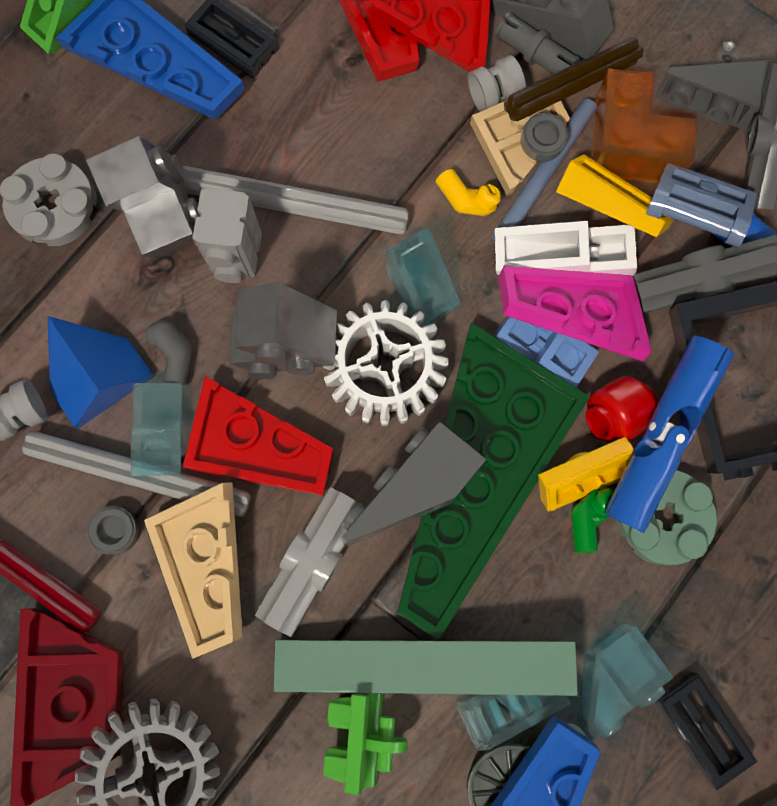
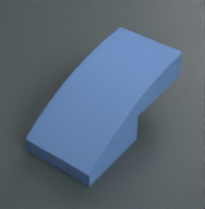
(553, 351)

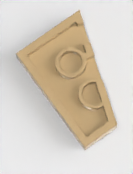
(201, 567)

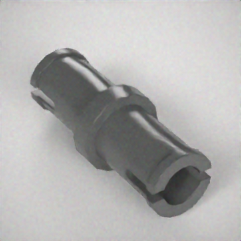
(534, 44)

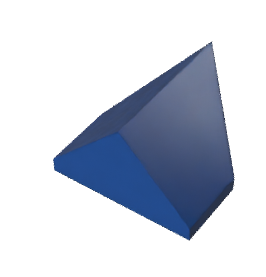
(90, 369)

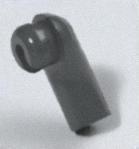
(175, 346)

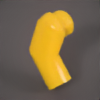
(465, 200)

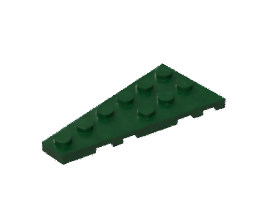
(516, 421)

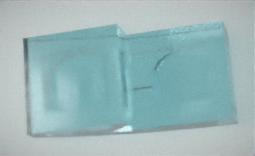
(156, 429)

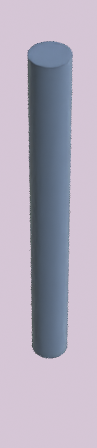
(547, 169)

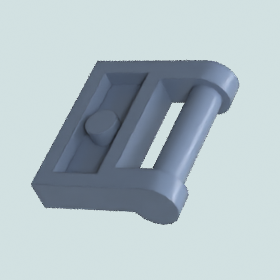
(703, 203)

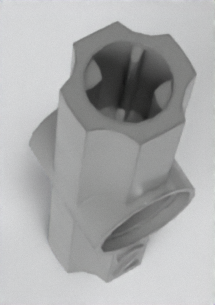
(307, 565)

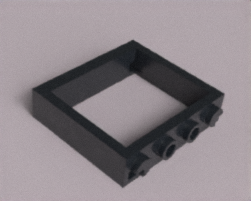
(712, 308)

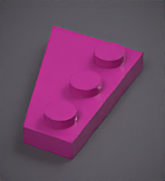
(578, 304)

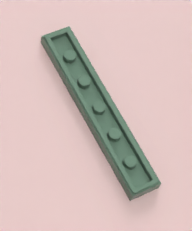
(426, 667)

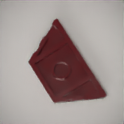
(62, 694)

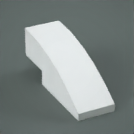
(568, 247)

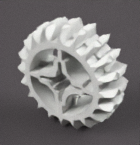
(374, 326)

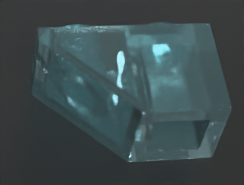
(617, 678)

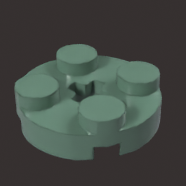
(686, 538)

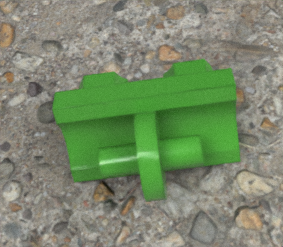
(369, 741)

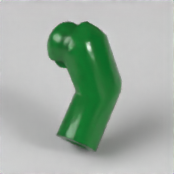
(587, 517)

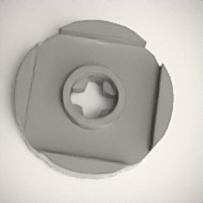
(35, 180)

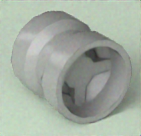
(495, 84)
(19, 408)

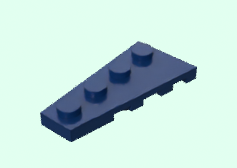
(153, 53)
(553, 770)

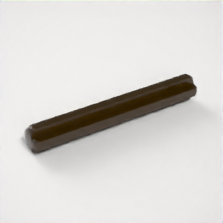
(571, 80)

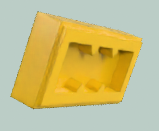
(584, 474)

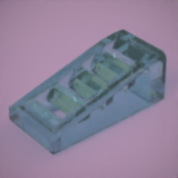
(478, 729)

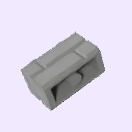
(227, 234)

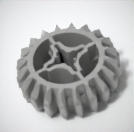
(168, 763)

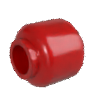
(620, 409)

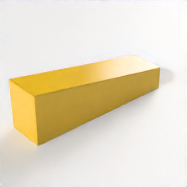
(609, 194)

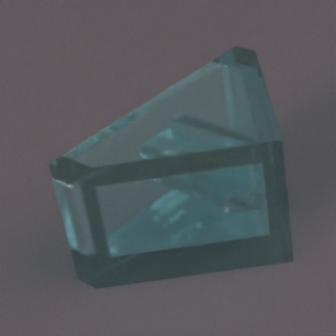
(422, 276)

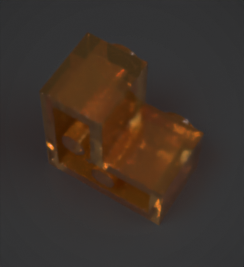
(631, 138)

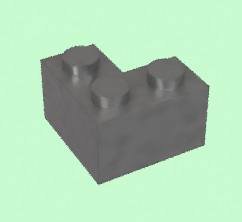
(150, 192)
(281, 332)

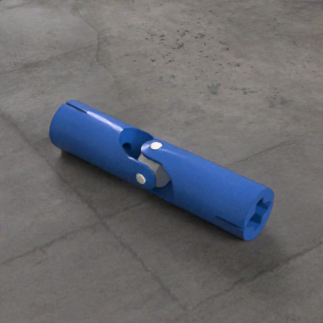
(664, 443)

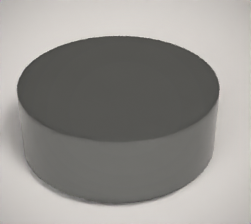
(543, 137)
(113, 530)

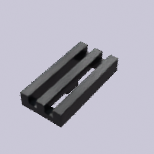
(257, 56)
(679, 693)

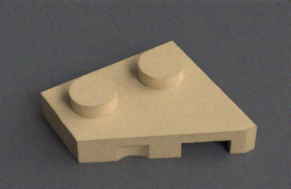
(502, 143)

